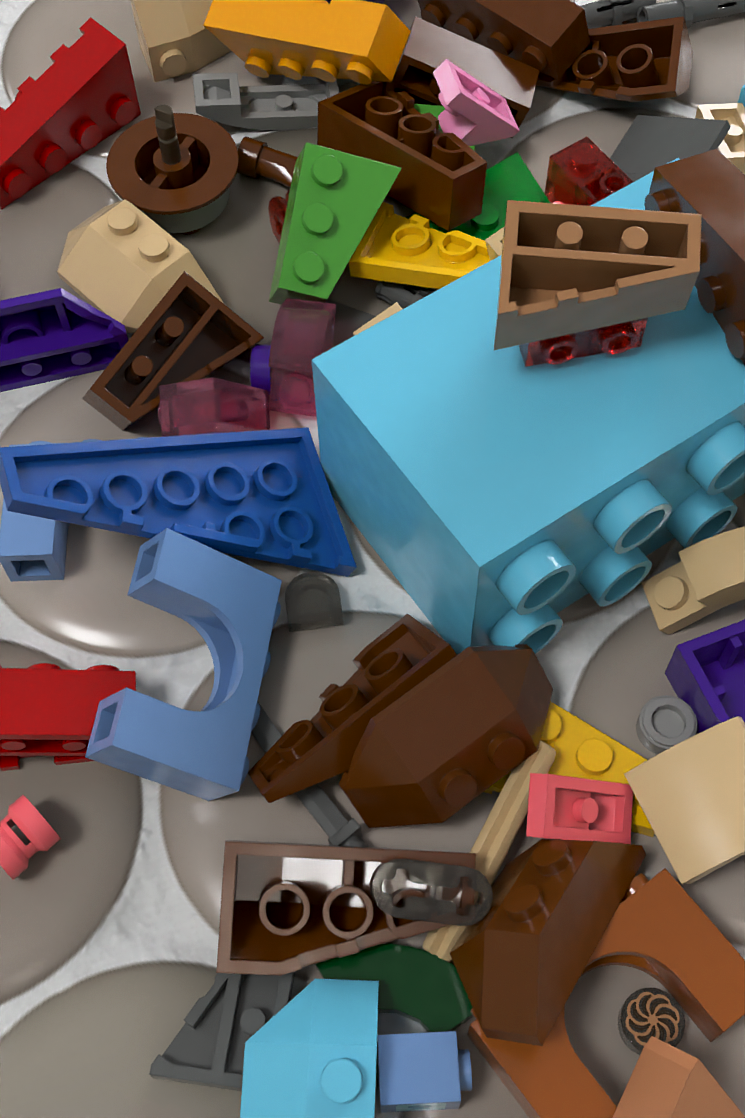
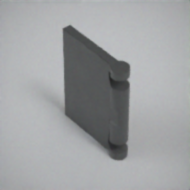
(661, 139)

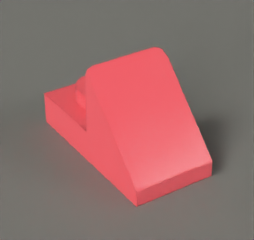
(579, 809)

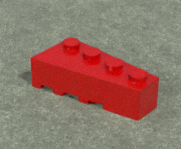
(66, 110)

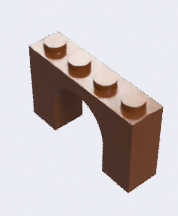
(652, 931)

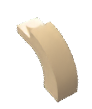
(701, 583)

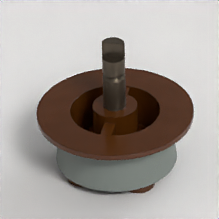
(174, 169)

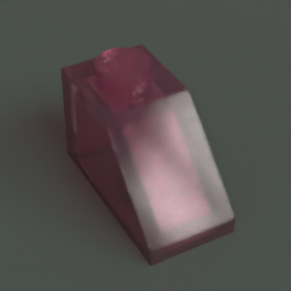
(212, 408)

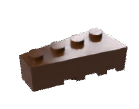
(531, 31)

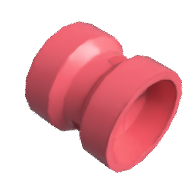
(13, 852)

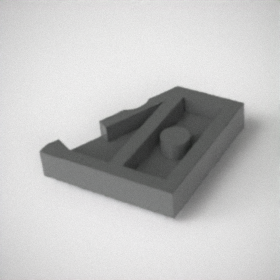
(218, 1025)

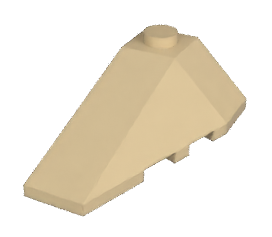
(174, 36)

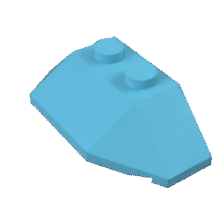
(315, 1055)

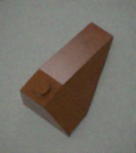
(631, 62)

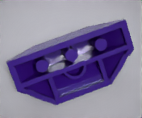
(54, 338)

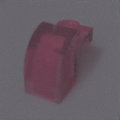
(299, 335)

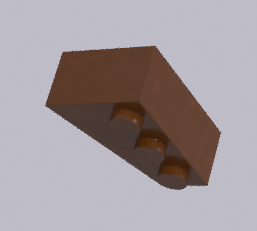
(178, 342)

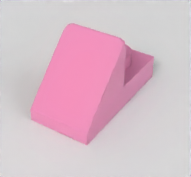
(472, 108)

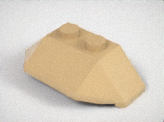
(125, 263)

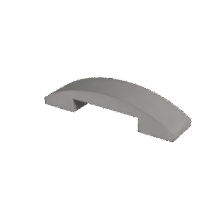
(262, 107)

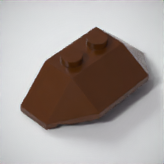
(449, 737)
(541, 933)

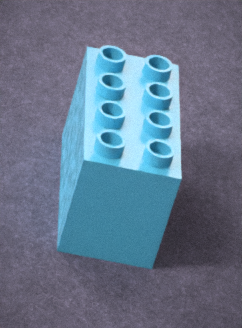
(529, 484)

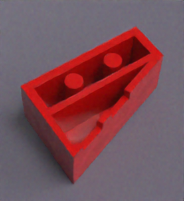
(53, 710)

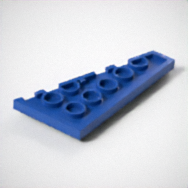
(230, 491)

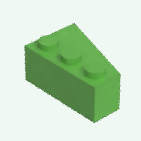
(325, 219)

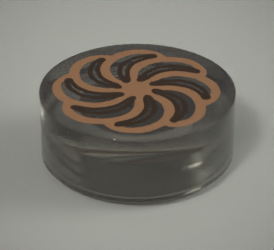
(650, 1014)

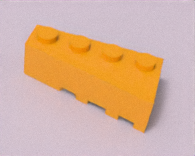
(311, 37)

